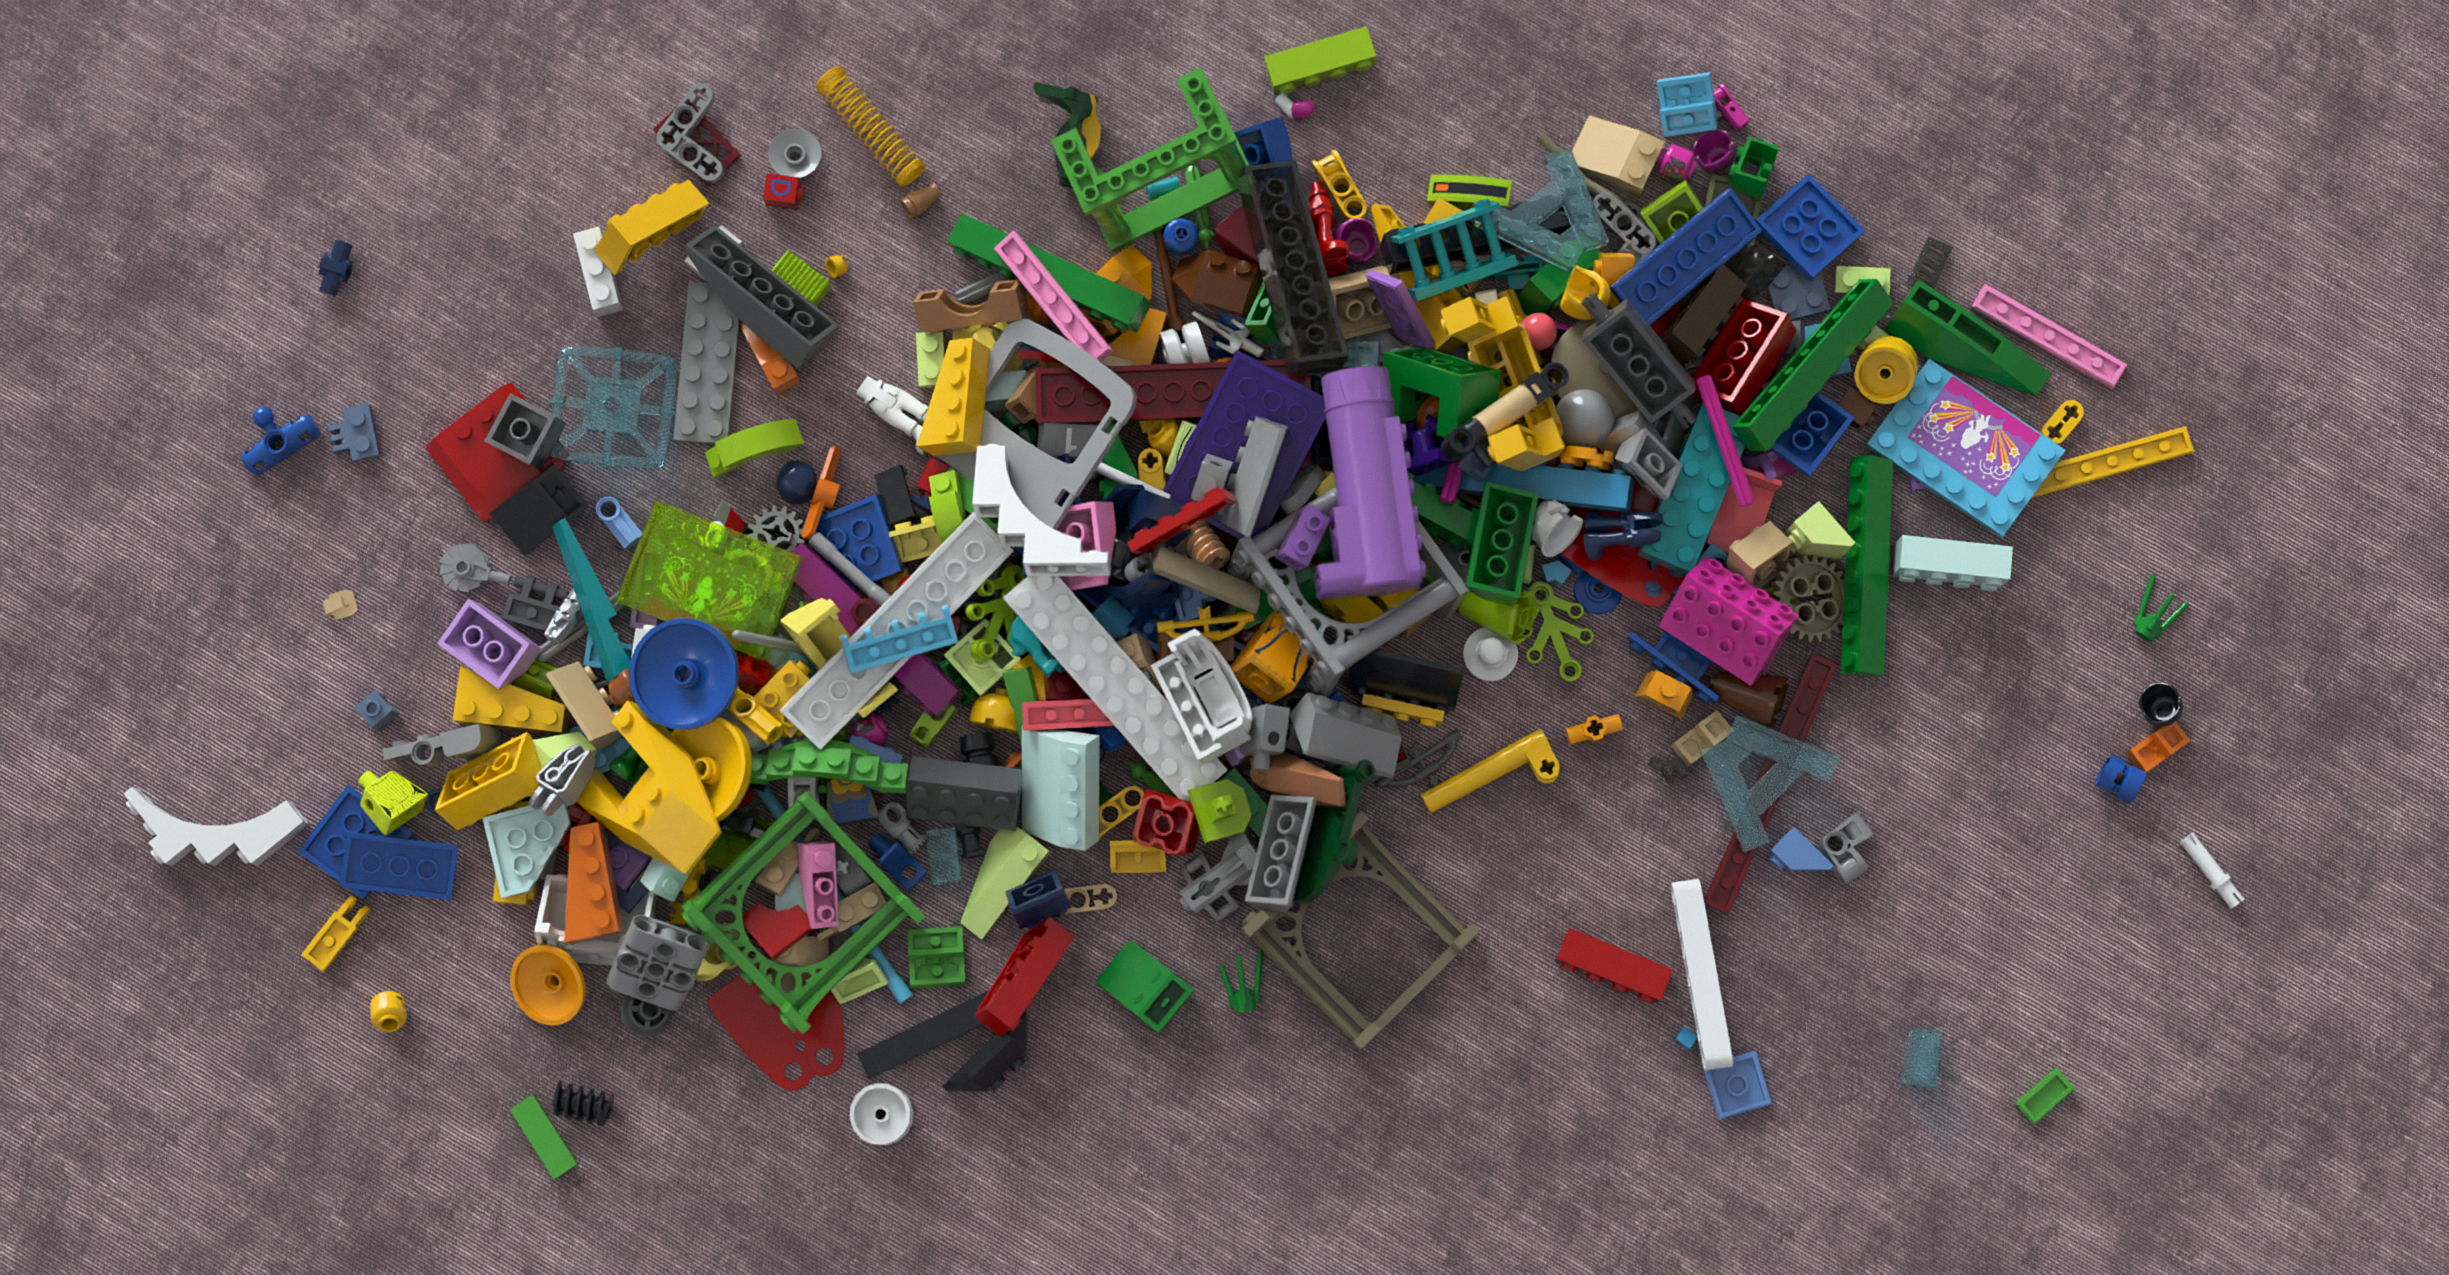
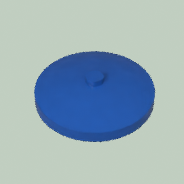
(684, 673)

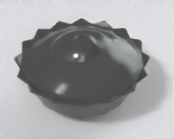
(644, 1017)

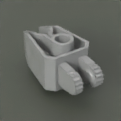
(563, 779)

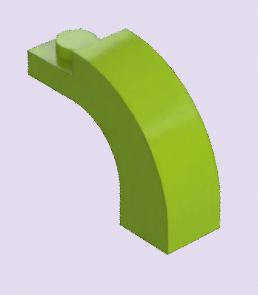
(753, 443)
(946, 503)

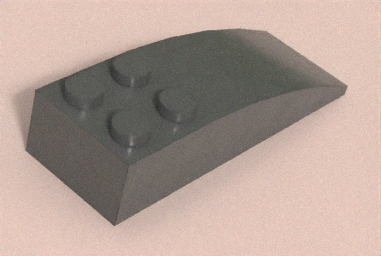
(761, 297)

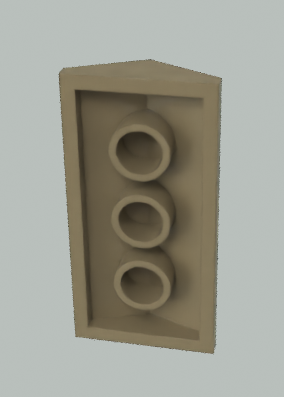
(1205, 579)

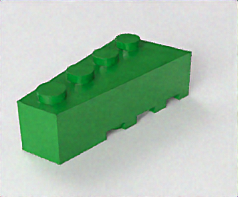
(1444, 520)

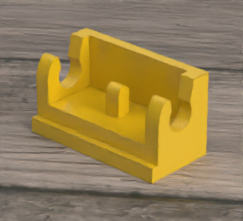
(1135, 858)

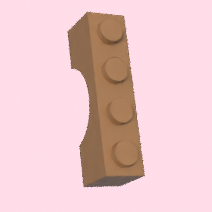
(939, 311)

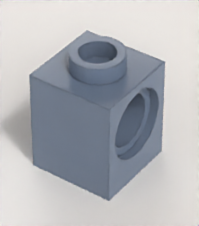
(376, 710)

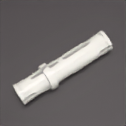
(2217, 878)

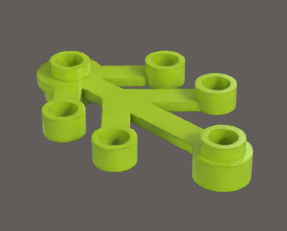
(1001, 610)
(1554, 626)

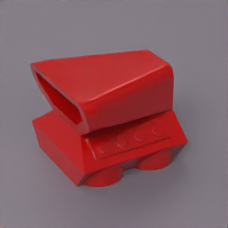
(1166, 824)

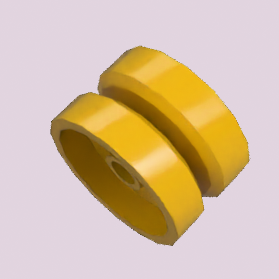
(1889, 354)

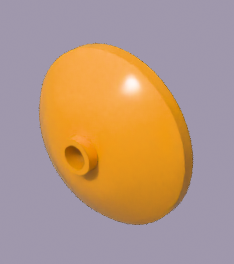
(539, 992)

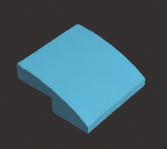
(1687, 104)

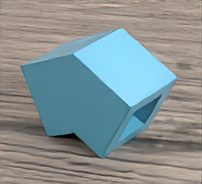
(1555, 572)

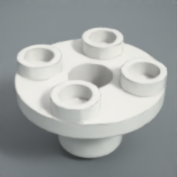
(1489, 655)

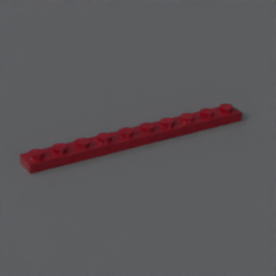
(1795, 725)

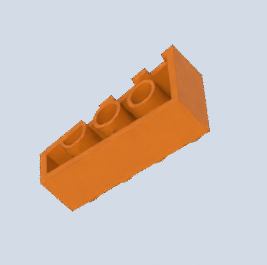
(591, 887)

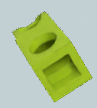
(929, 727)

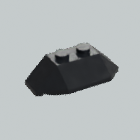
(992, 1061)

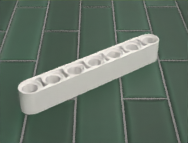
(1701, 974)

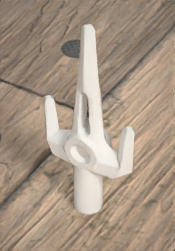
(1237, 338)

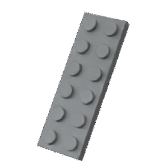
(706, 368)

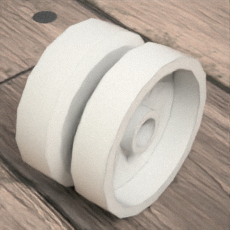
(1191, 351)
(865, 1119)

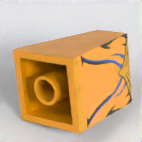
(1271, 660)

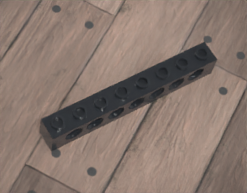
(1397, 258)

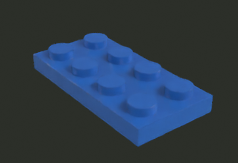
(398, 865)

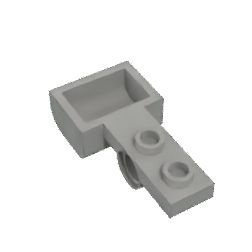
(459, 743)

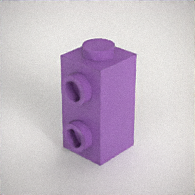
(1303, 537)

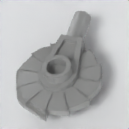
(467, 567)

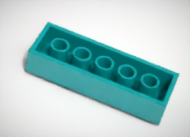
(1694, 497)

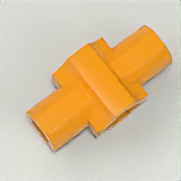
(1607, 724)

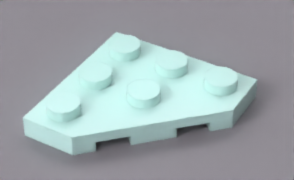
(523, 845)

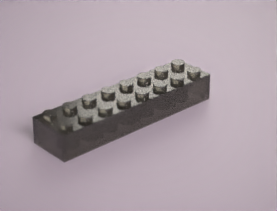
(1292, 268)

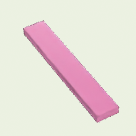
(1051, 296)
(2048, 336)

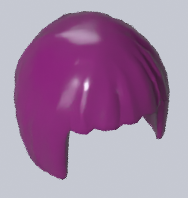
(1360, 238)

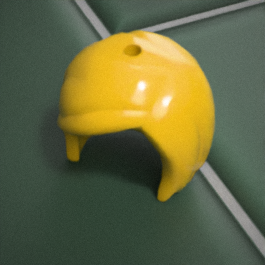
(1580, 285)

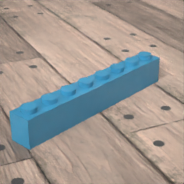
(1563, 483)

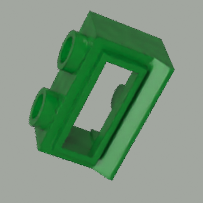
(1757, 153)

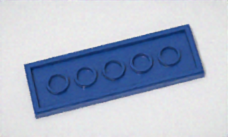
(1687, 257)

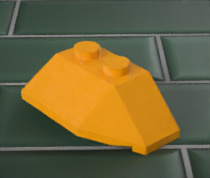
(1129, 270)

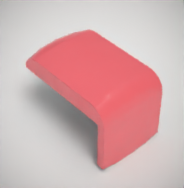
(1736, 521)

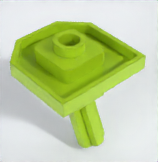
(1220, 809)

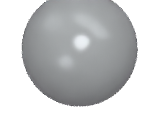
(1585, 418)

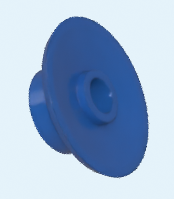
(1592, 601)

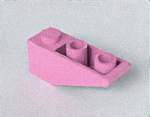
(819, 882)

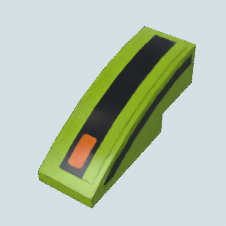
(1466, 190)

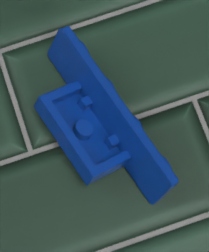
(1679, 659)

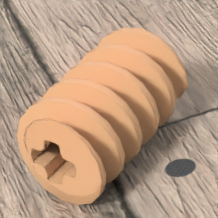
(1206, 546)

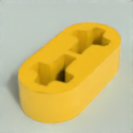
(2067, 426)

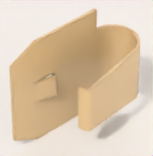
(340, 604)

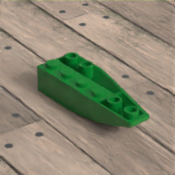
(1962, 341)

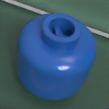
(1173, 242)

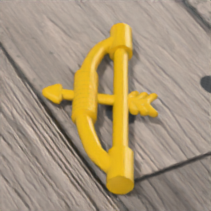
(1205, 620)

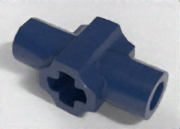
(335, 267)

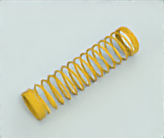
(823, 86)

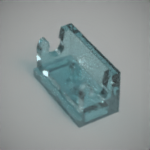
(944, 856)

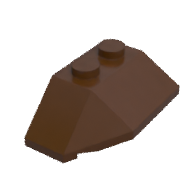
(1219, 282)

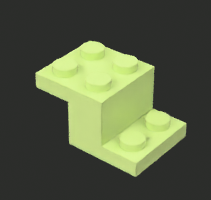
(982, 674)

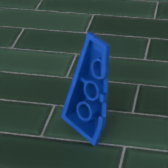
(1265, 142)

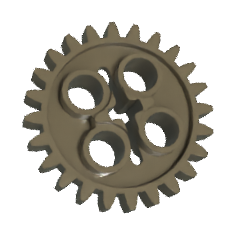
(1805, 574)

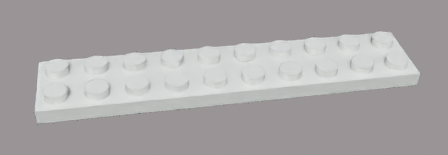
(941, 580)
(1111, 681)

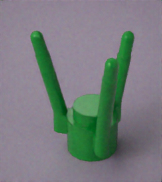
(2149, 626)
(1243, 998)

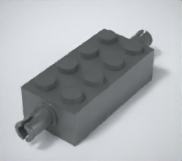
(1639, 360)

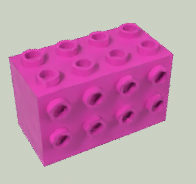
(1728, 620)

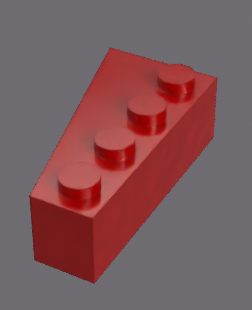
(1023, 976)

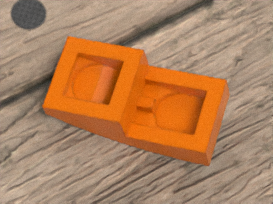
(2158, 747)

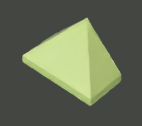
(860, 980)

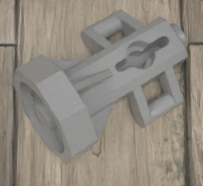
(1232, 870)

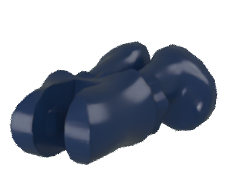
(1634, 535)

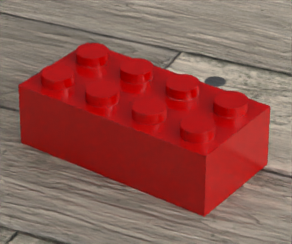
(1745, 354)

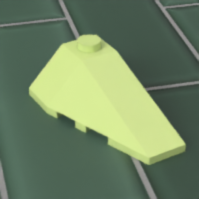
(1008, 862)

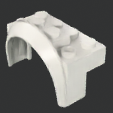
(1217, 689)

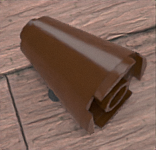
(1755, 701)

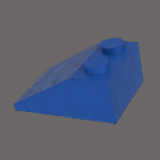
(1813, 434)

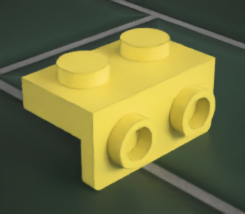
(916, 540)

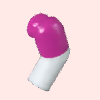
(1295, 110)

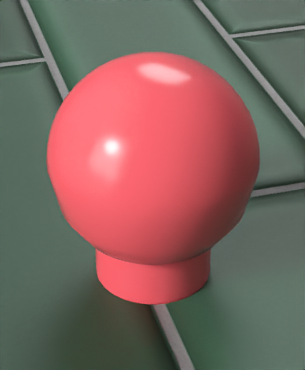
(1540, 330)

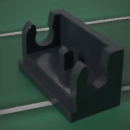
(896, 496)

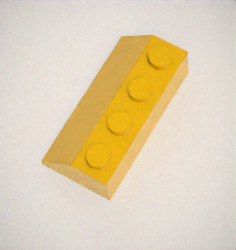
(490, 782)

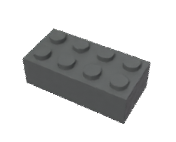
(964, 793)

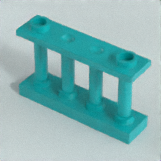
(1473, 268)

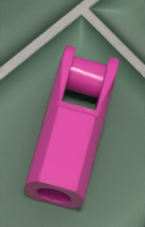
(1731, 111)

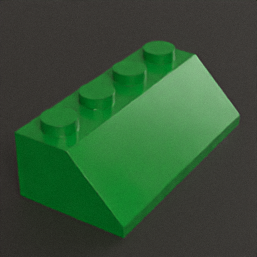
(1501, 543)

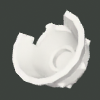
(1554, 528)

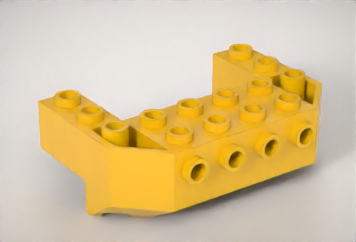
(1497, 330)

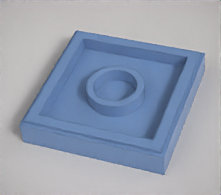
(1738, 1087)

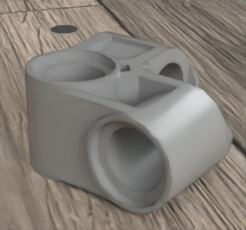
(1847, 861)

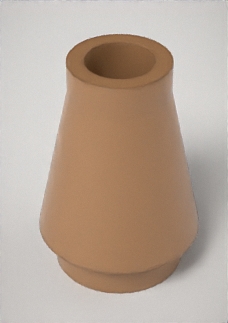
(920, 200)

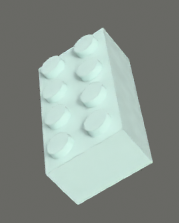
(1952, 562)

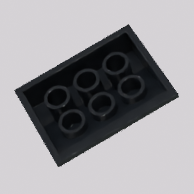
(1407, 679)

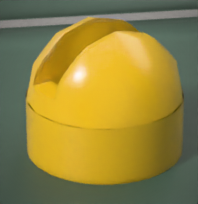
(836, 266)

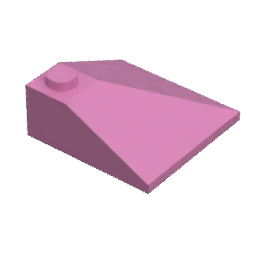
(1096, 528)

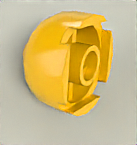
(994, 712)

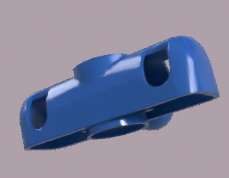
(265, 449)

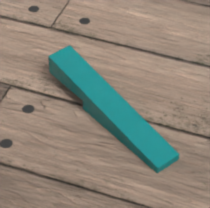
(593, 602)

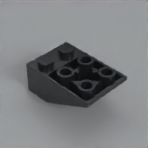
(537, 507)

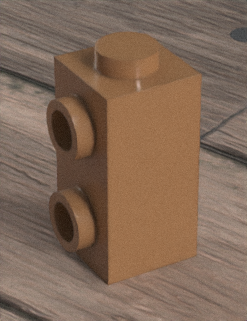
(1023, 400)

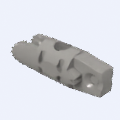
(564, 619)

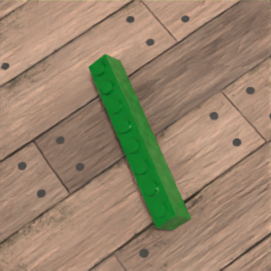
(1086, 289)
(1812, 365)
(1867, 567)

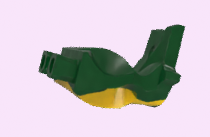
(1083, 117)

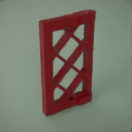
(719, 139)

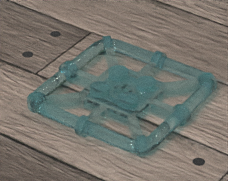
(627, 396)

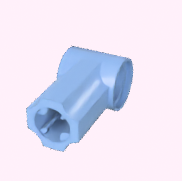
(619, 524)

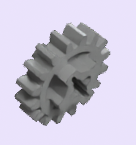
(780, 523)

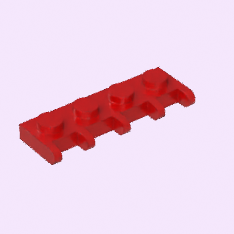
(1172, 525)

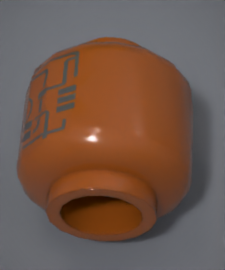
(620, 689)

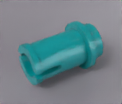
(1162, 187)

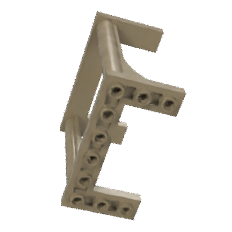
(1263, 931)

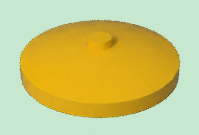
(721, 760)

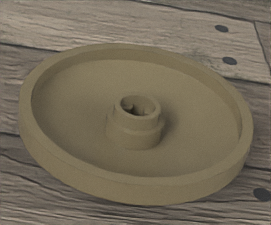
(1587, 371)

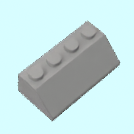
(1346, 733)
(1280, 852)

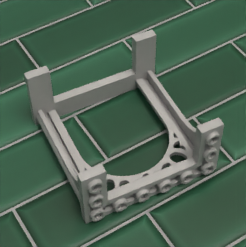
(1251, 564)

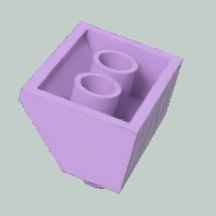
(488, 645)

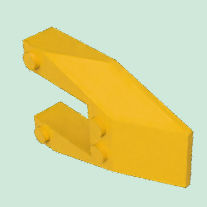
(666, 808)

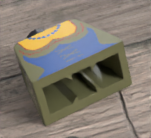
(850, 802)

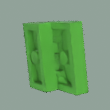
(936, 957)

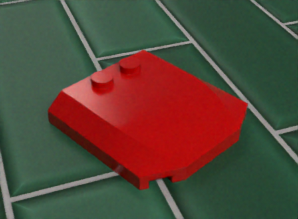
(476, 468)

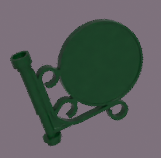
(1331, 835)

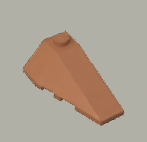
(1297, 777)

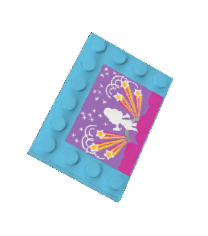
(1966, 448)

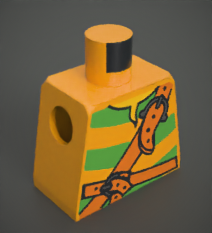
(1665, 693)

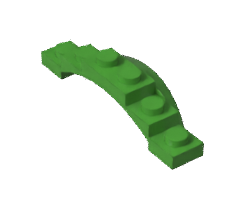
(833, 761)

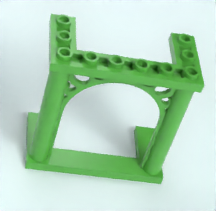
(1101, 191)
(800, 1002)

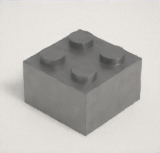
(525, 431)

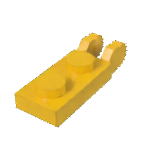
(334, 935)

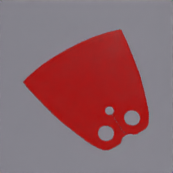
(1619, 573)
(770, 1041)

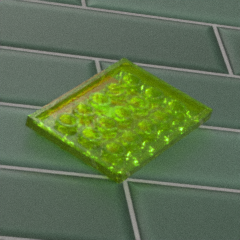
(708, 575)

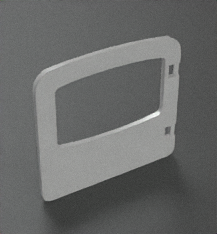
(1035, 475)

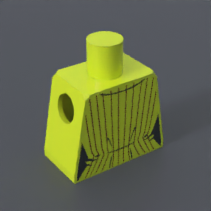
(390, 800)

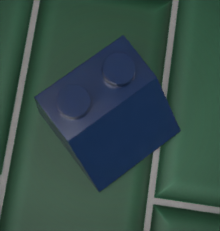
(1038, 900)

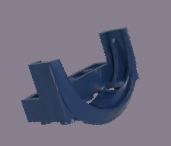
(1148, 589)

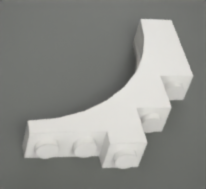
(213, 843)

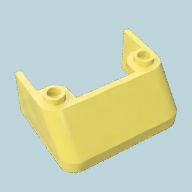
(818, 636)

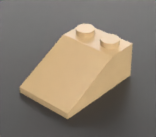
(1617, 154)

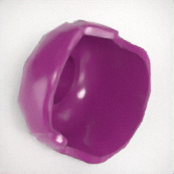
(1714, 150)

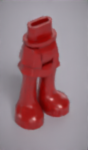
(1322, 216)

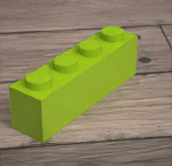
(1320, 60)

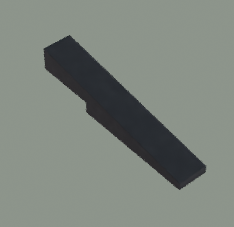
(921, 1037)

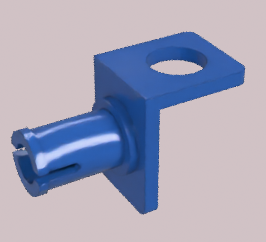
(895, 859)

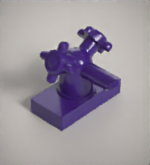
(1426, 456)

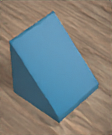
(1686, 1038)

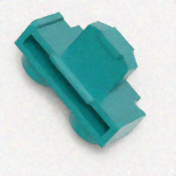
(1519, 275)

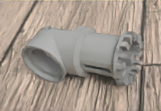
(901, 829)

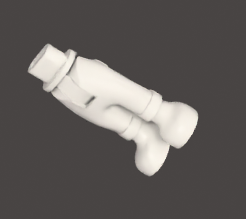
(889, 405)

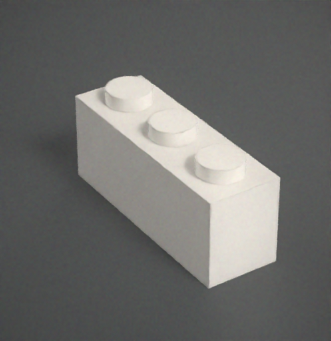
(599, 279)

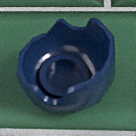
(796, 482)

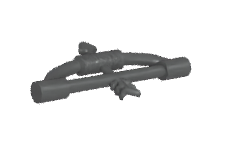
(1427, 770)

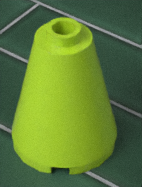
(1501, 619)

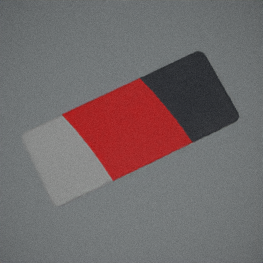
(731, 520)

